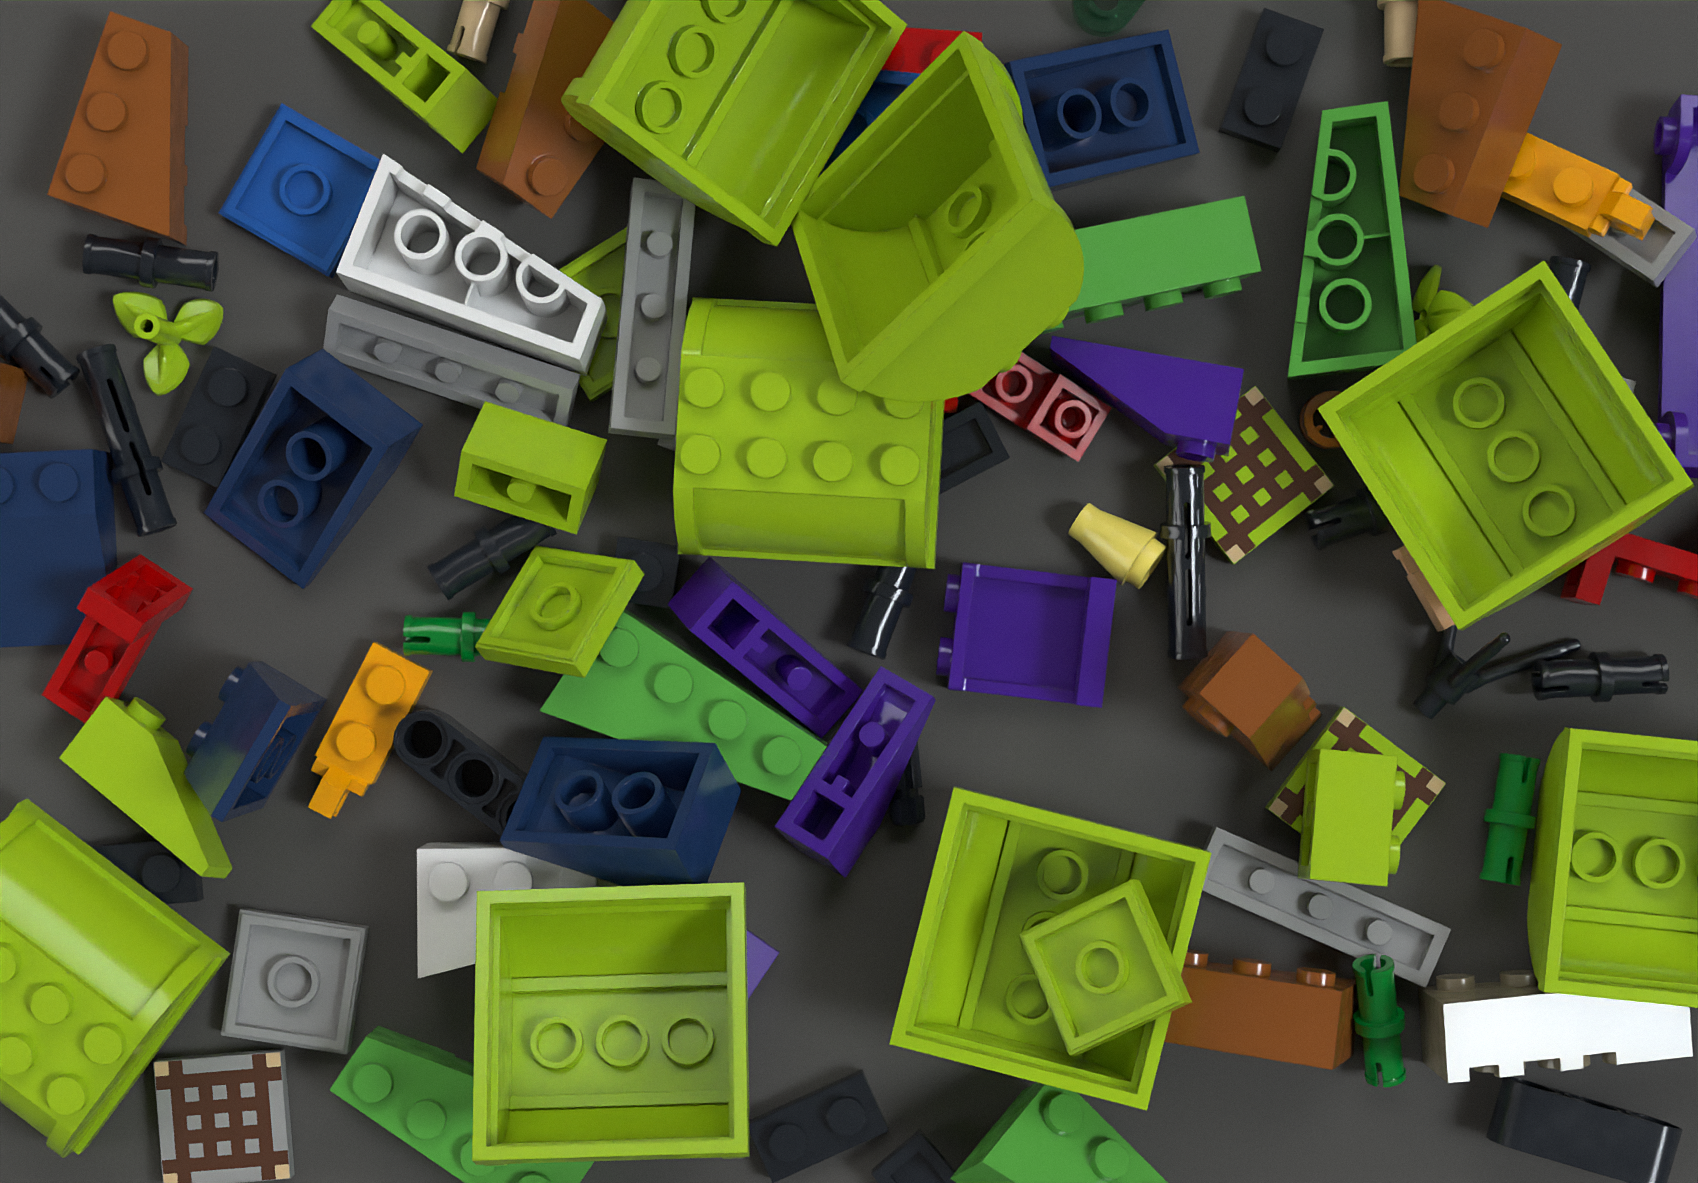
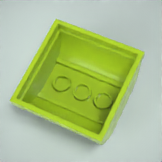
(734, 96)
(938, 237)
(1505, 448)
(789, 456)
(1617, 869)
(969, 975)
(86, 978)
(611, 1024)

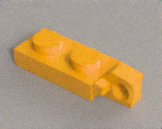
(1574, 191)
(365, 726)

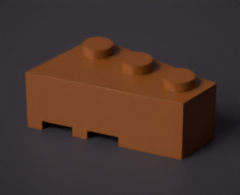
(1469, 107)
(130, 132)
(532, 140)
(1251, 696)
(1266, 1011)

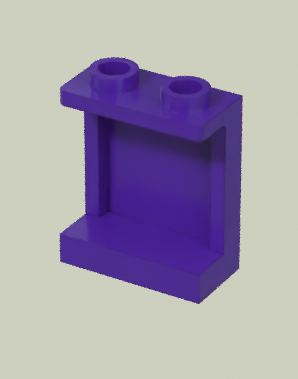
(1027, 634)

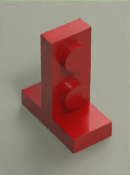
(1637, 560)
(117, 630)

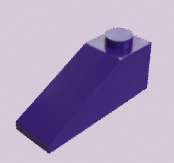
(1168, 396)
(764, 647)
(857, 774)

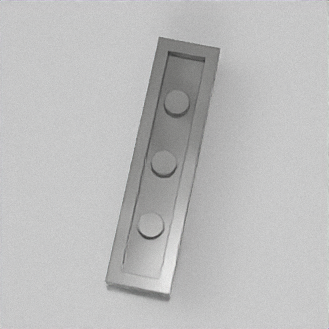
(652, 312)
(447, 362)
(1322, 909)

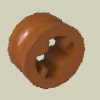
(1306, 424)

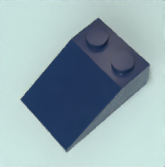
(1104, 109)
(311, 465)
(52, 541)
(251, 739)
(625, 809)

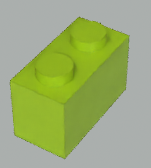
(530, 467)
(1350, 817)

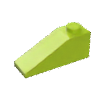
(409, 68)
(142, 773)

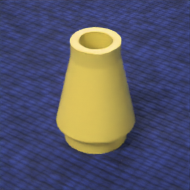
(1118, 545)

